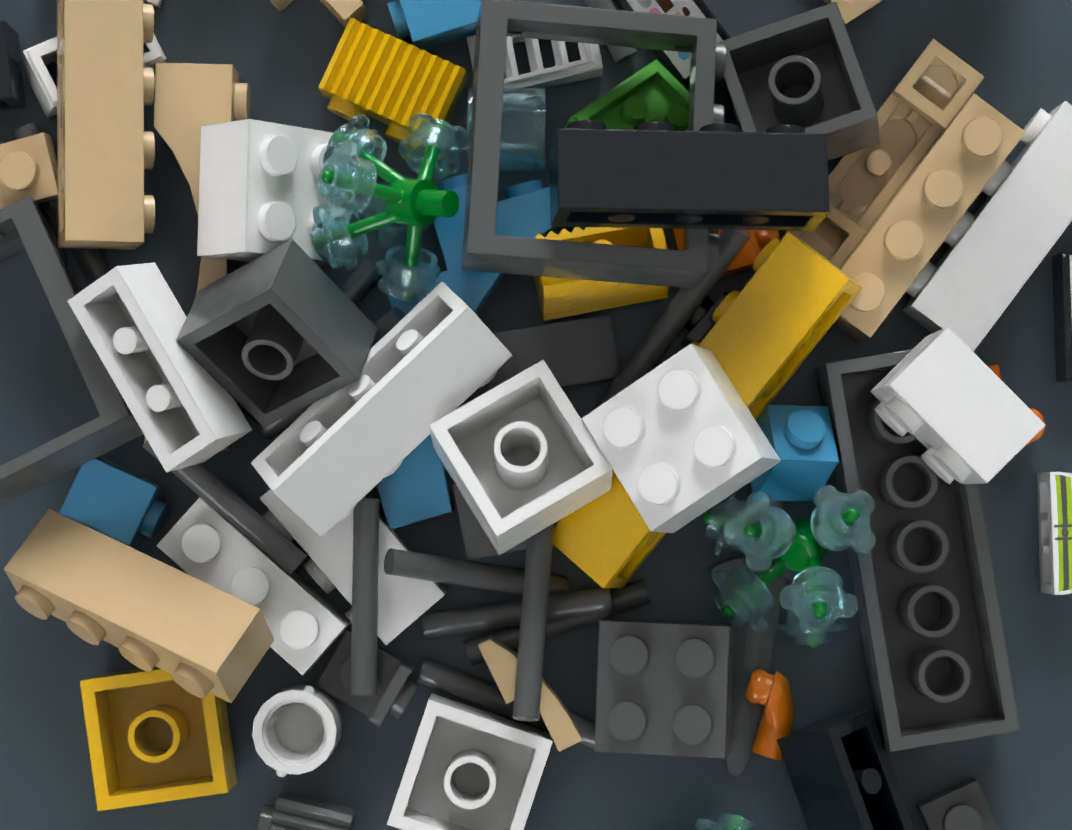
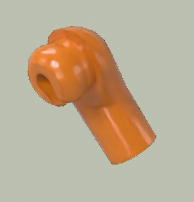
(778, 711)

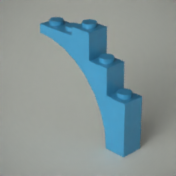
(421, 483)

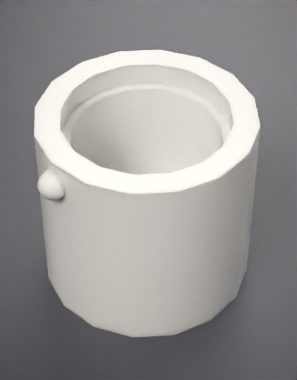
(297, 729)

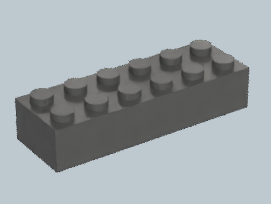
(926, 584)

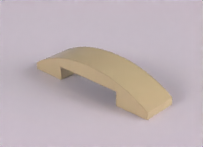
(908, 127)

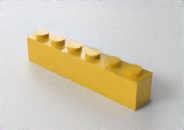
(759, 344)

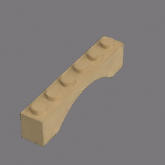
(184, 101)

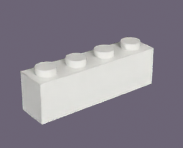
(1005, 237)
(370, 426)

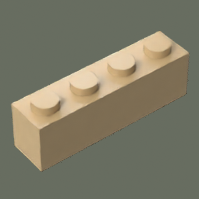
(102, 123)
(925, 212)
(139, 606)

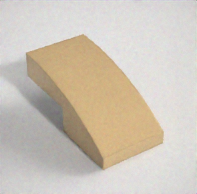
(503, 667)

